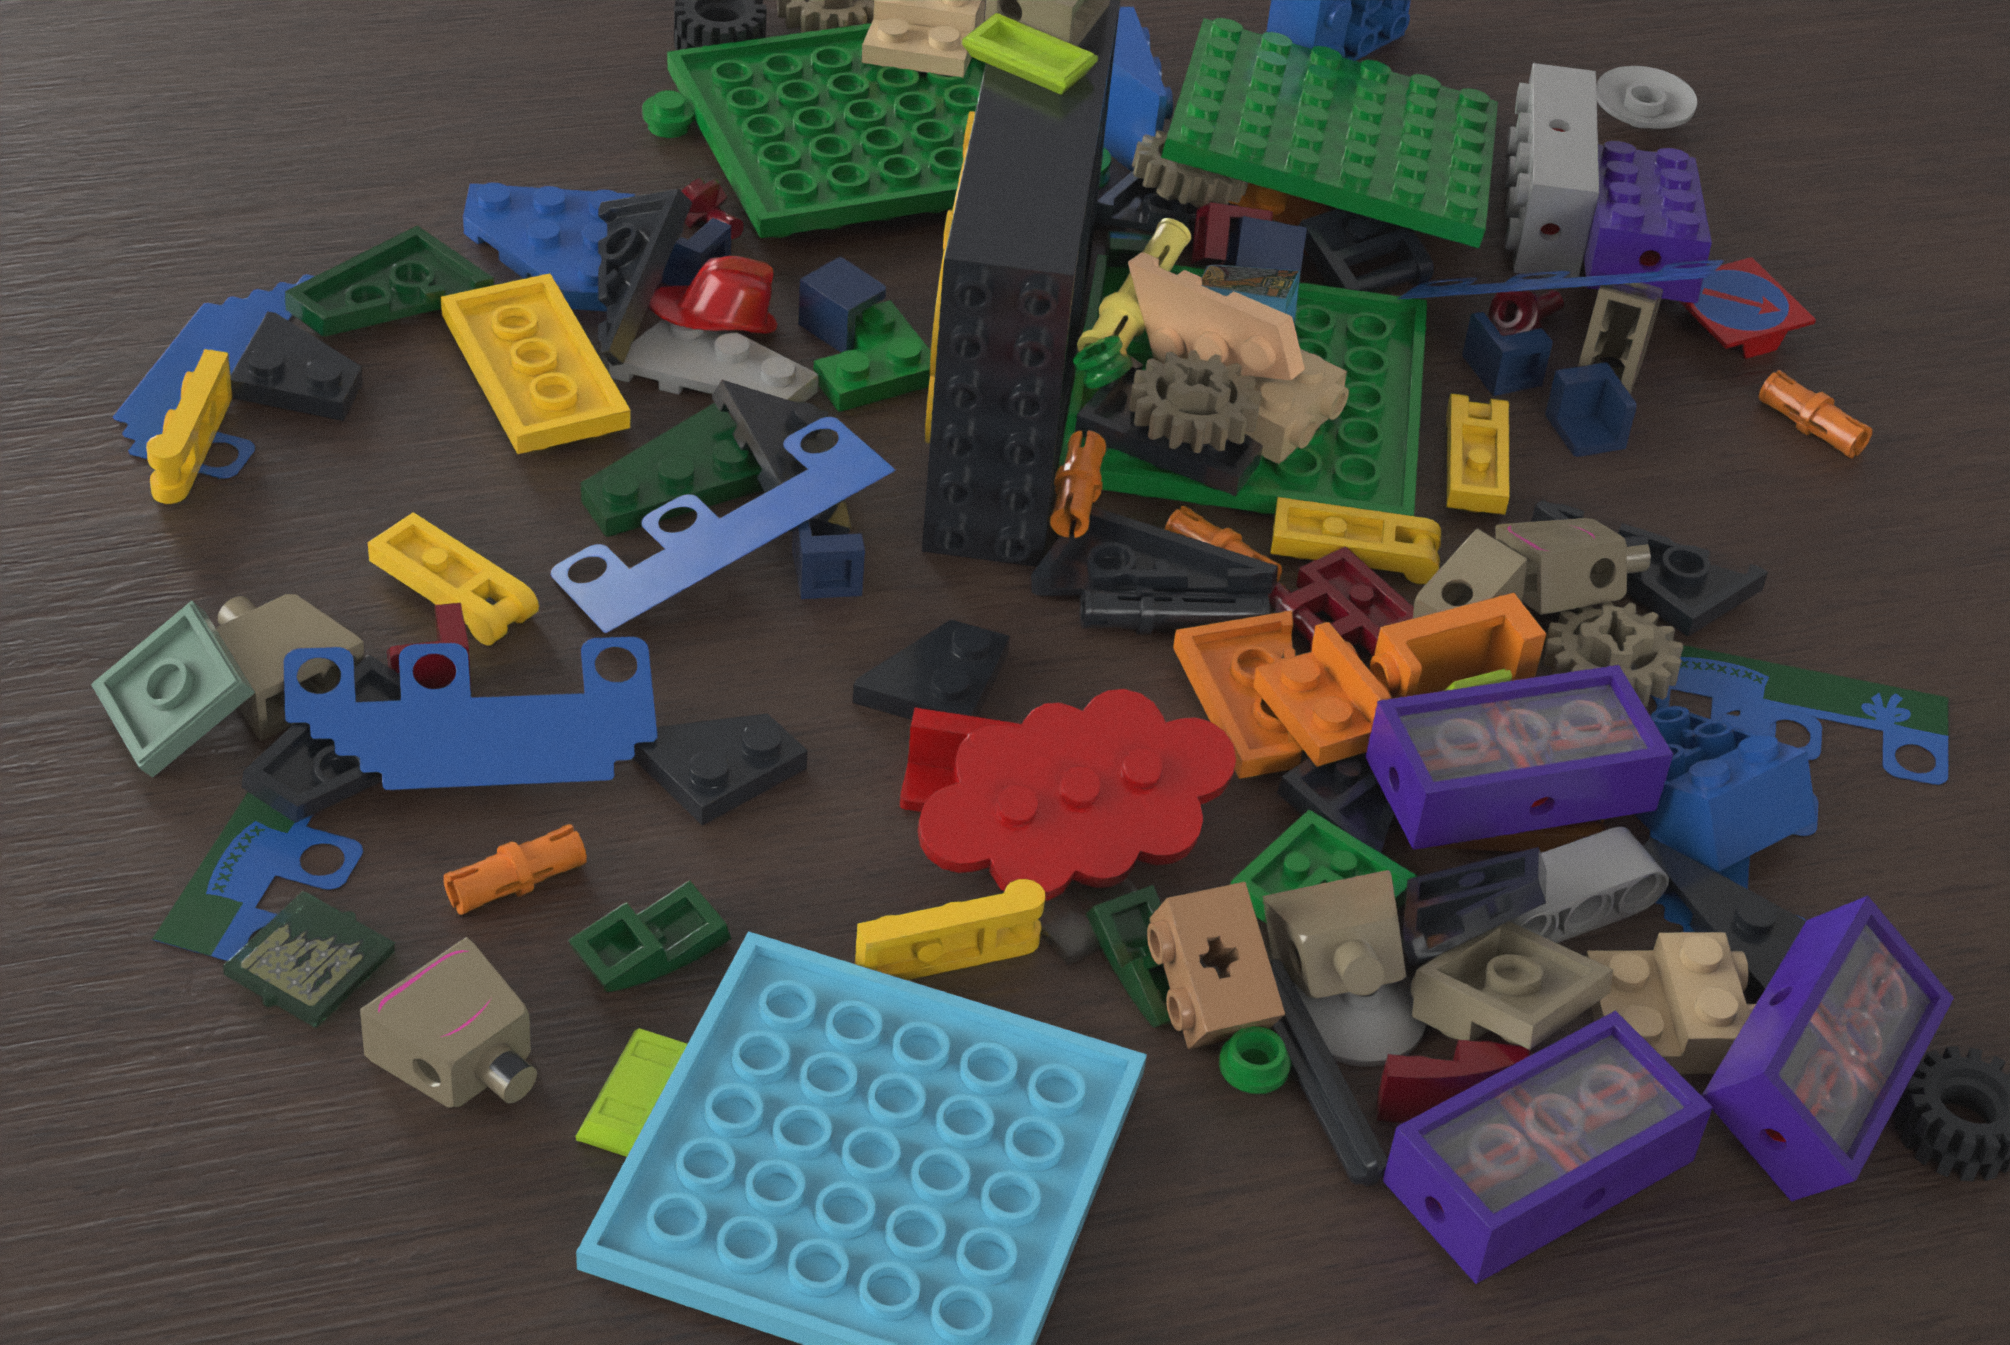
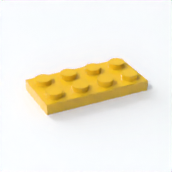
(535, 363)

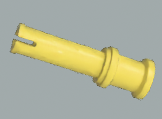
(1121, 310)

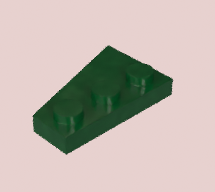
(384, 284)
(689, 459)

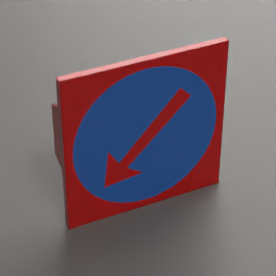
(1747, 308)

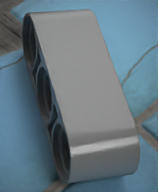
(1594, 885)

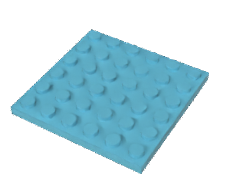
(864, 1160)

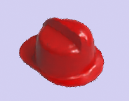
(722, 296)

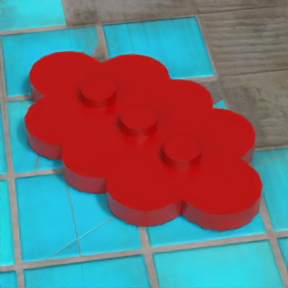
(1077, 794)

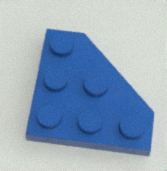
(543, 234)

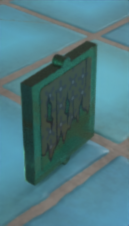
(309, 959)

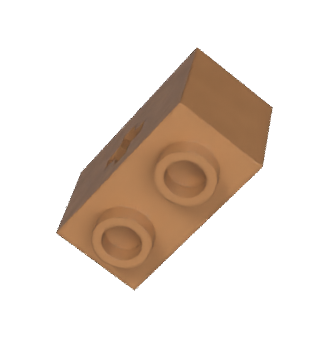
(1225, 934)

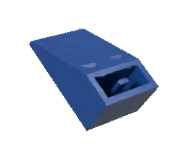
(1344, 25)
(1137, 93)
(1727, 790)

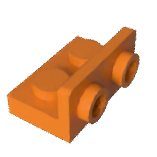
(1324, 697)

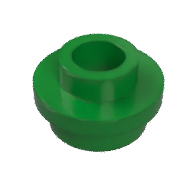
(1255, 1060)

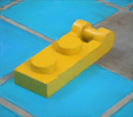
(190, 428)
(1477, 455)
(1375, 537)
(453, 573)
(954, 934)

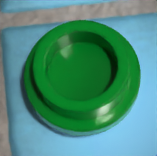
(668, 114)

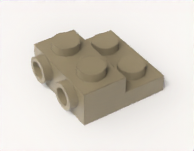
(1507, 985)

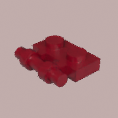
(1348, 594)

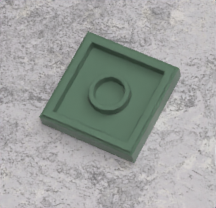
(172, 689)

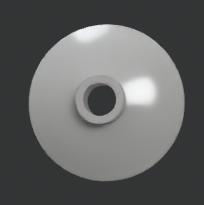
(1646, 97)
(1369, 1026)

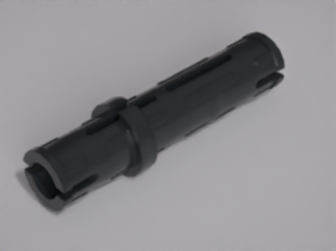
(1163, 610)

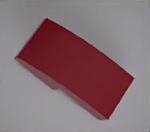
(1420, 1083)

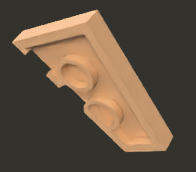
(1188, 317)

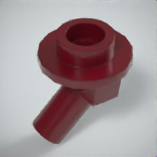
(706, 203)
(1522, 310)

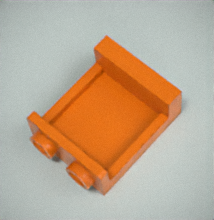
(1458, 644)

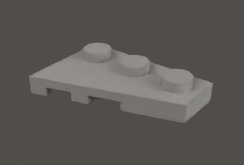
(705, 357)

